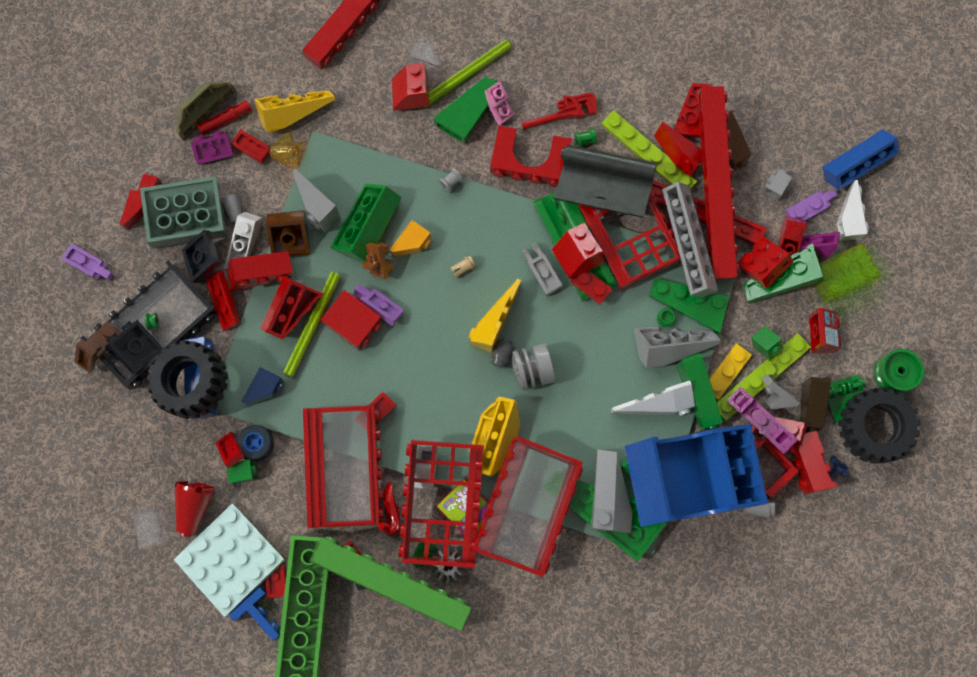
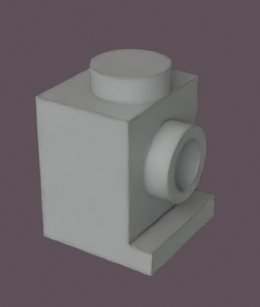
(777, 184)

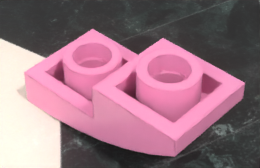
(497, 102)

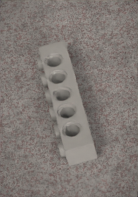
(690, 240)

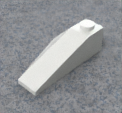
(670, 402)

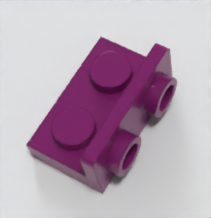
(212, 147)

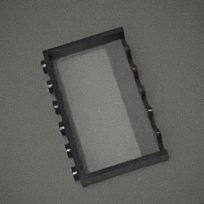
(179, 312)

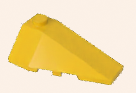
(280, 113)
(490, 326)

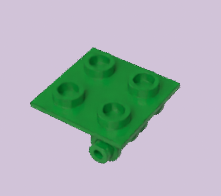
(841, 392)

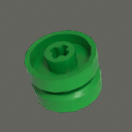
(899, 371)

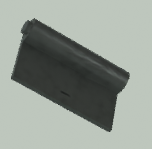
(605, 180)

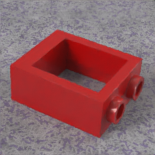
(790, 470)

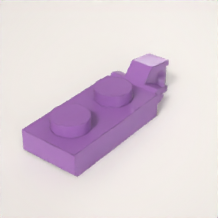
(812, 205)
(86, 263)
(379, 304)

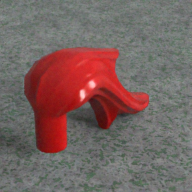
(393, 522)

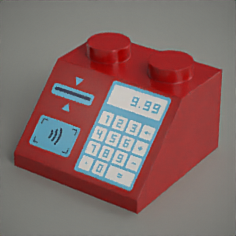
(824, 331)

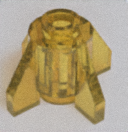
(286, 151)

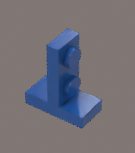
(258, 613)

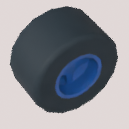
(255, 442)

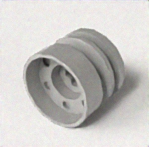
(533, 366)

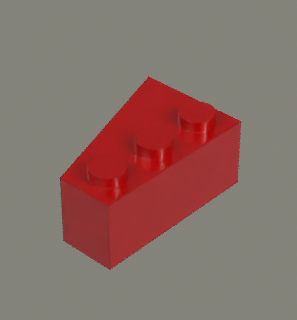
(258, 270)
(288, 307)
(811, 465)

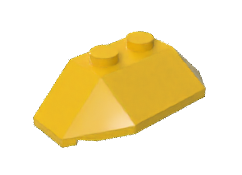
(495, 430)

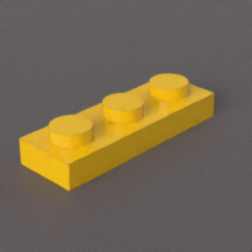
(728, 370)

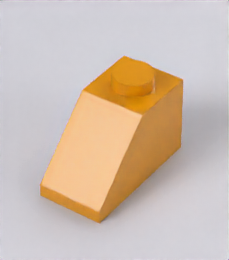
(411, 241)

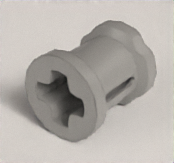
(451, 180)

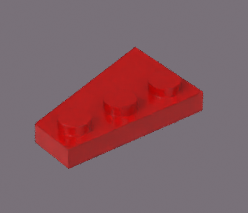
(688, 120)

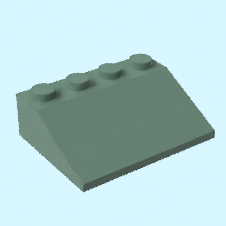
(181, 211)

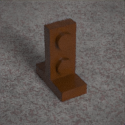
(91, 350)

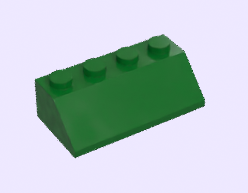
(366, 221)

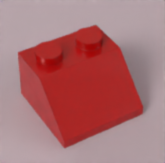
(411, 87)
(578, 251)

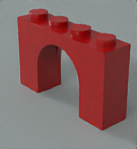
(505, 163)

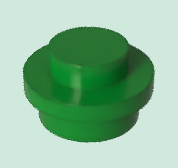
(666, 317)

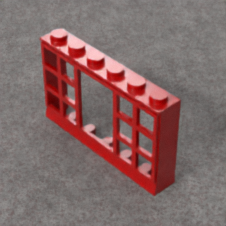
(611, 255)
(472, 504)

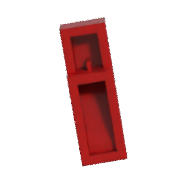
(133, 209)

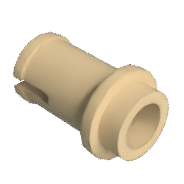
(464, 266)

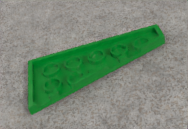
(632, 543)

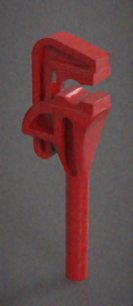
(569, 108)

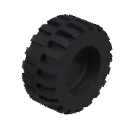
(166, 372)
(903, 420)

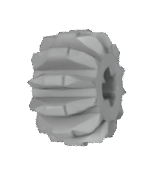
(447, 573)

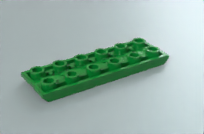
(558, 219)

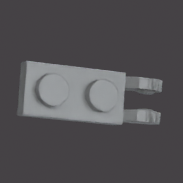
(542, 271)

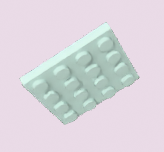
(229, 560)

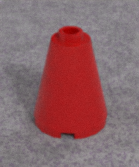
(191, 505)

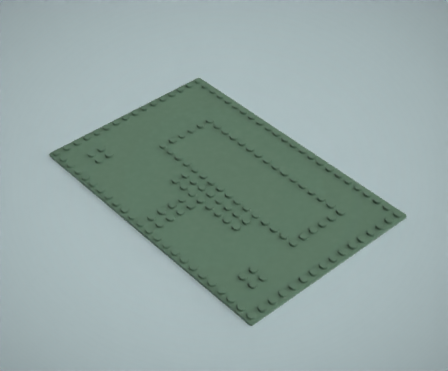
(426, 355)

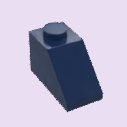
(263, 387)

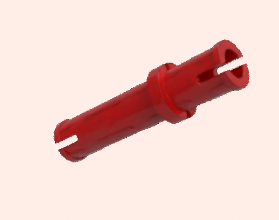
(224, 117)

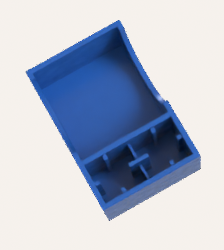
(695, 475)

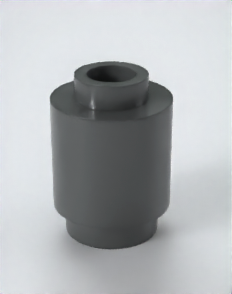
(502, 353)

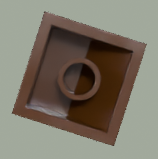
(288, 232)

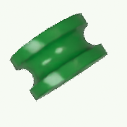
(152, 321)

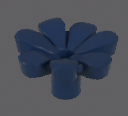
(838, 467)

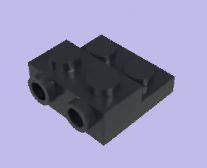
(201, 257)
(133, 346)

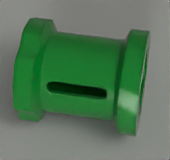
(585, 138)

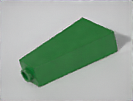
(466, 112)
(705, 406)

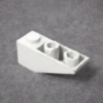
(851, 220)
(244, 236)

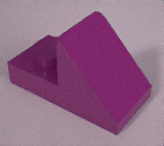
(822, 243)

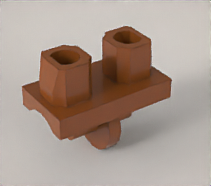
(376, 260)

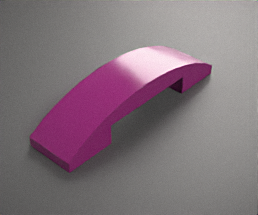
(762, 420)

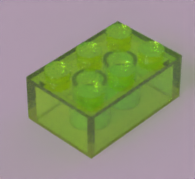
(846, 273)

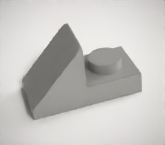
(780, 395)

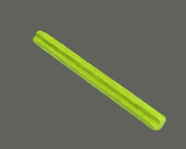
(469, 71)
(311, 325)

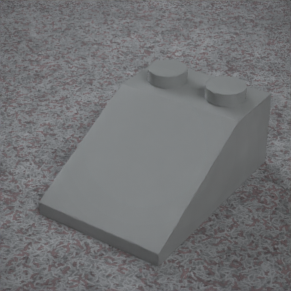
(319, 208)

